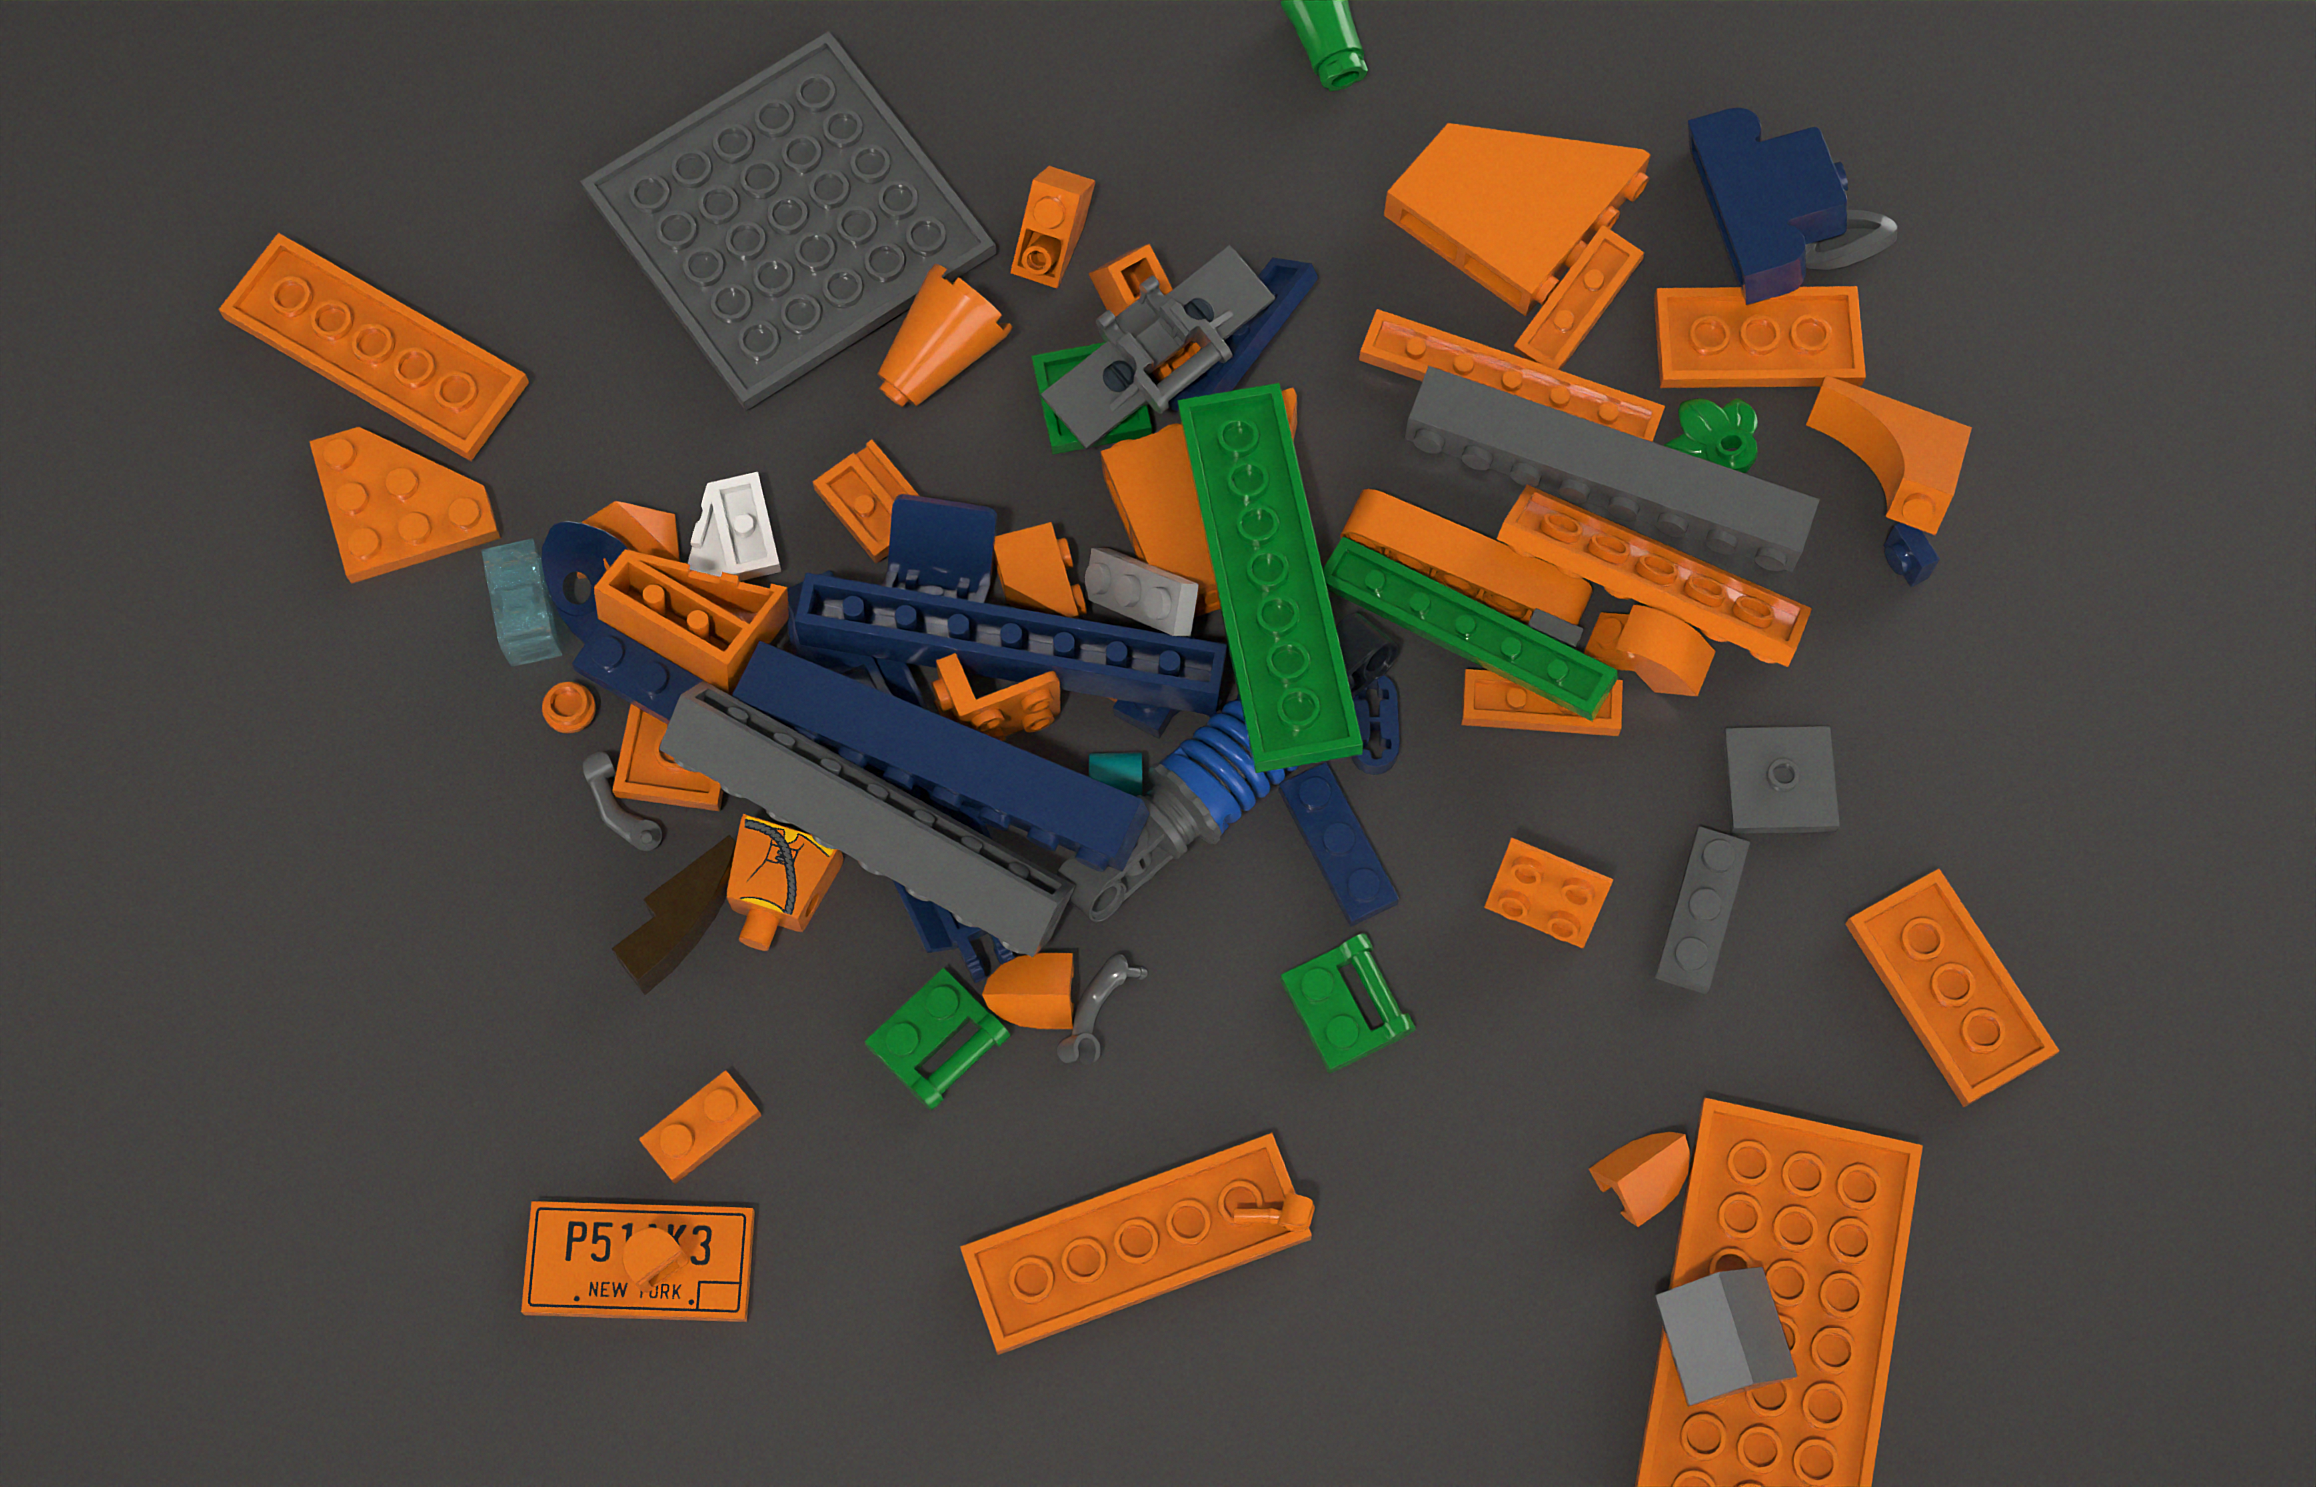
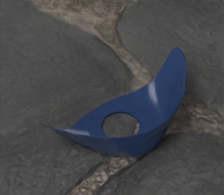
(580, 549)

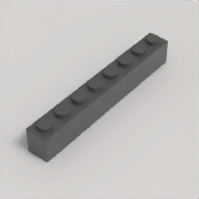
(1611, 470)
(866, 818)

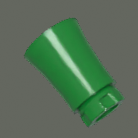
(1329, 40)

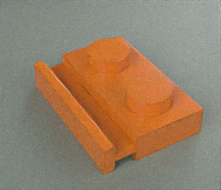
(862, 496)

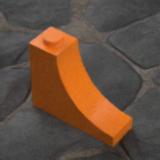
(1906, 448)

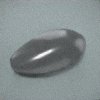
(1865, 236)

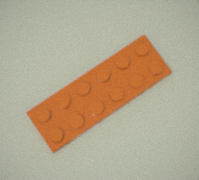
(374, 346)
(1655, 575)
(1130, 1244)

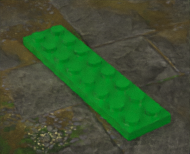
(1269, 579)

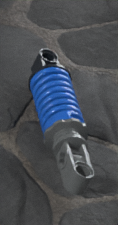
(1210, 783)

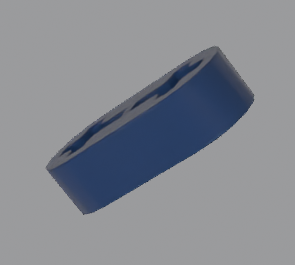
(1386, 725)

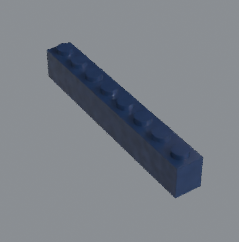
(1010, 643)
(946, 759)

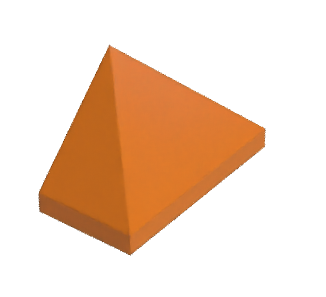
(639, 530)

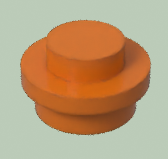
(568, 707)

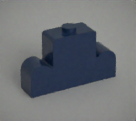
(1767, 197)

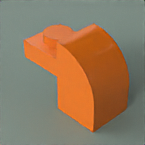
(1654, 645)

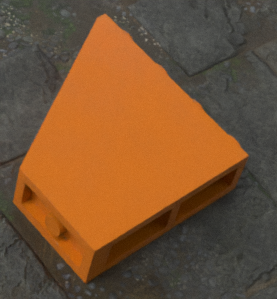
(1513, 204)
(1160, 507)

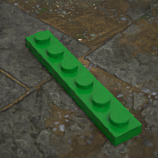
(1469, 628)

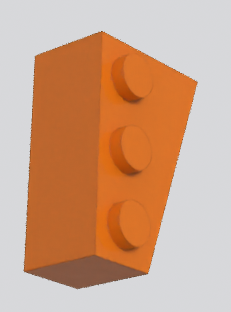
(689, 615)

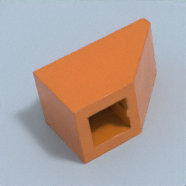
(1052, 225)
(1034, 572)

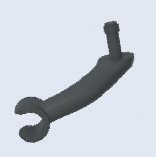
(636, 830)
(1104, 982)

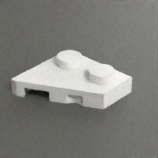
(734, 531)

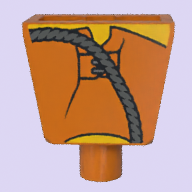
(777, 879)

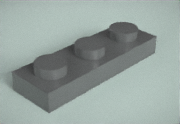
(1702, 910)

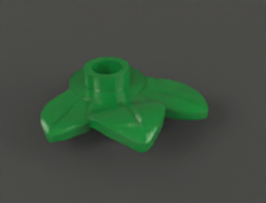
(1714, 429)

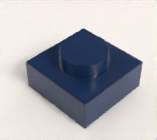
(1910, 554)

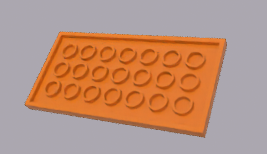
(1832, 1231)

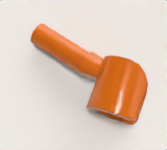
(1294, 1216)

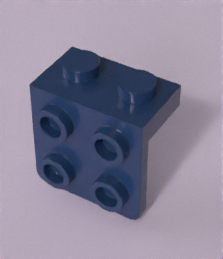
(941, 547)

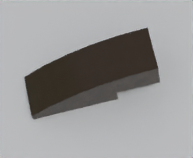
(680, 914)

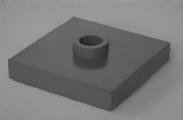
(1780, 780)

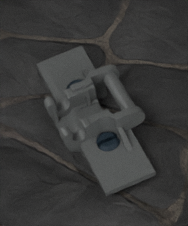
(1148, 333)

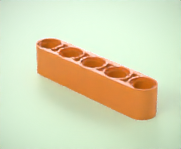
(1465, 559)

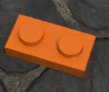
(700, 1127)

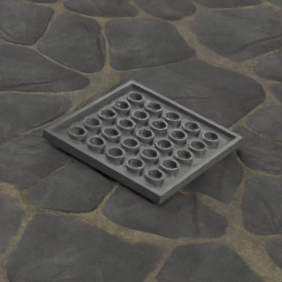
(786, 219)

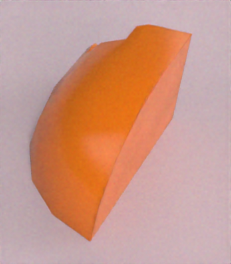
(1033, 991)
(1645, 1174)

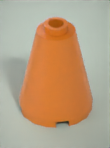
(939, 338)

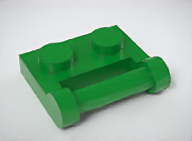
(1331, 1012)
(925, 1027)

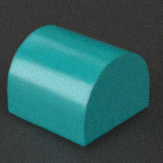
(1118, 770)

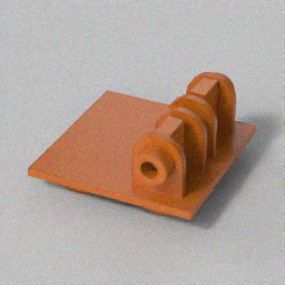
(1548, 893)

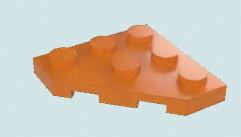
(396, 505)

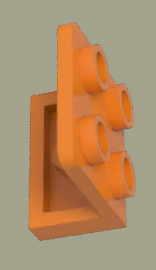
(1021, 706)

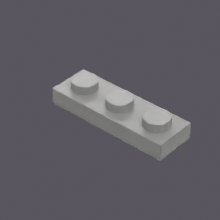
(1141, 591)

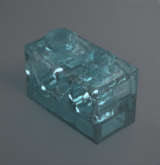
(521, 603)

